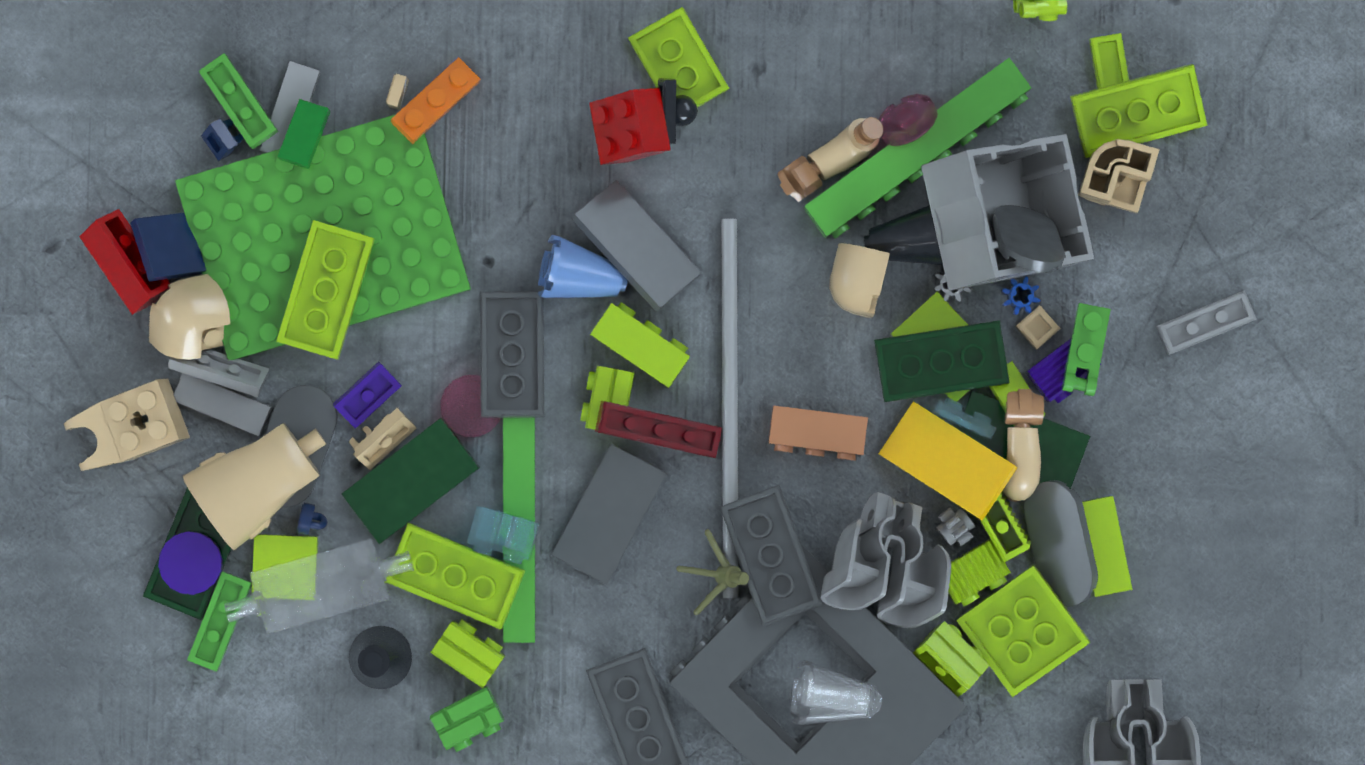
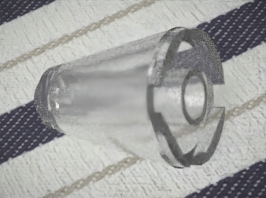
(831, 696)

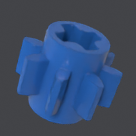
(1028, 299)

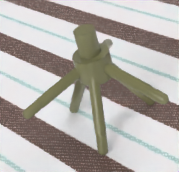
(725, 575)

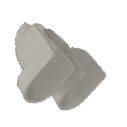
(861, 566)
(1139, 704)

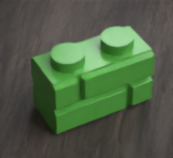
(468, 718)

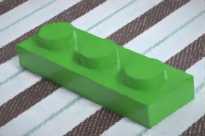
(238, 101)
(215, 628)

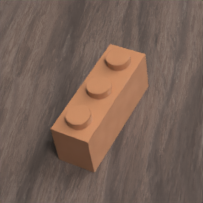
(817, 432)

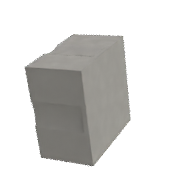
(975, 182)

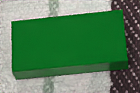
(304, 133)

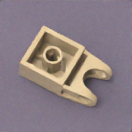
(120, 425)

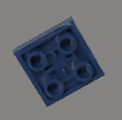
(167, 247)

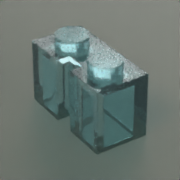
(503, 533)

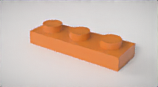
(435, 100)

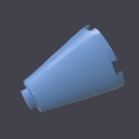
(577, 272)

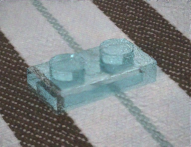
(952, 412)

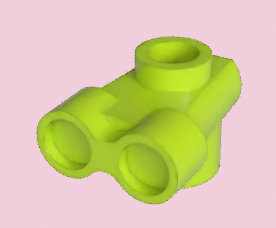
(1046, 9)

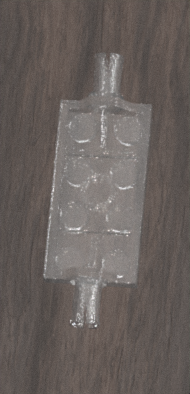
(319, 586)

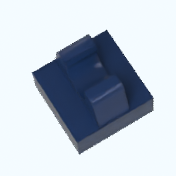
(220, 139)

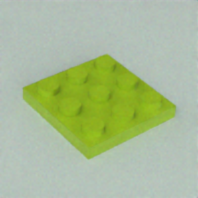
(1023, 630)

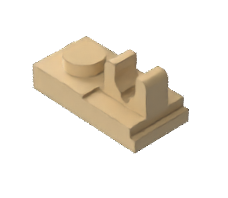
(382, 439)

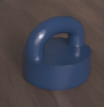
(305, 520)

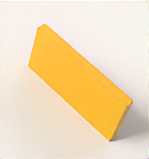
(948, 460)

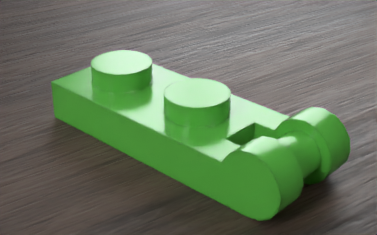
(1086, 348)

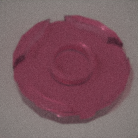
(908, 119)
(463, 407)

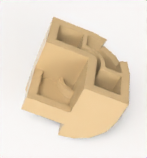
(1118, 174)
(858, 278)
(189, 318)

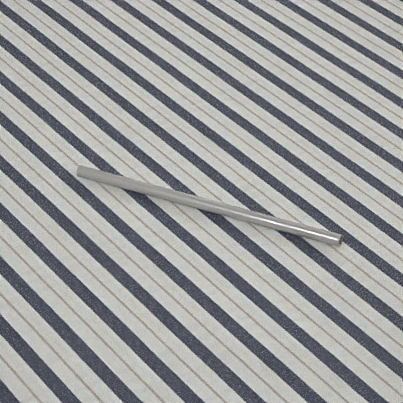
(729, 383)

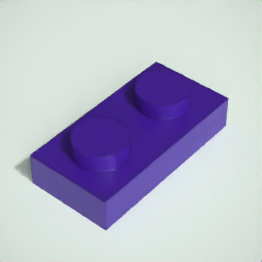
(367, 395)

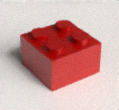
(629, 126)

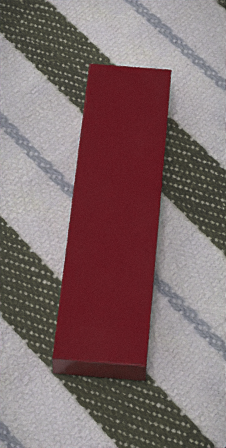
(658, 429)

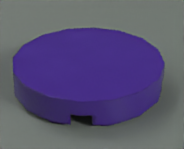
(190, 562)

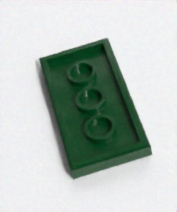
(942, 361)
(1059, 445)
(410, 480)
(193, 519)

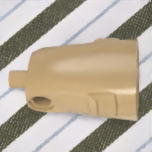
(253, 482)

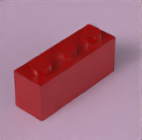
(118, 256)

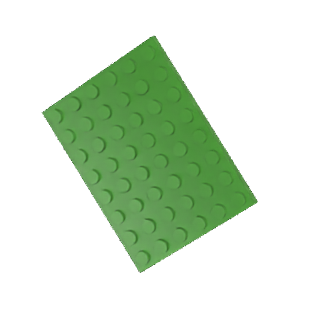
(362, 179)

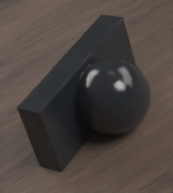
(678, 110)

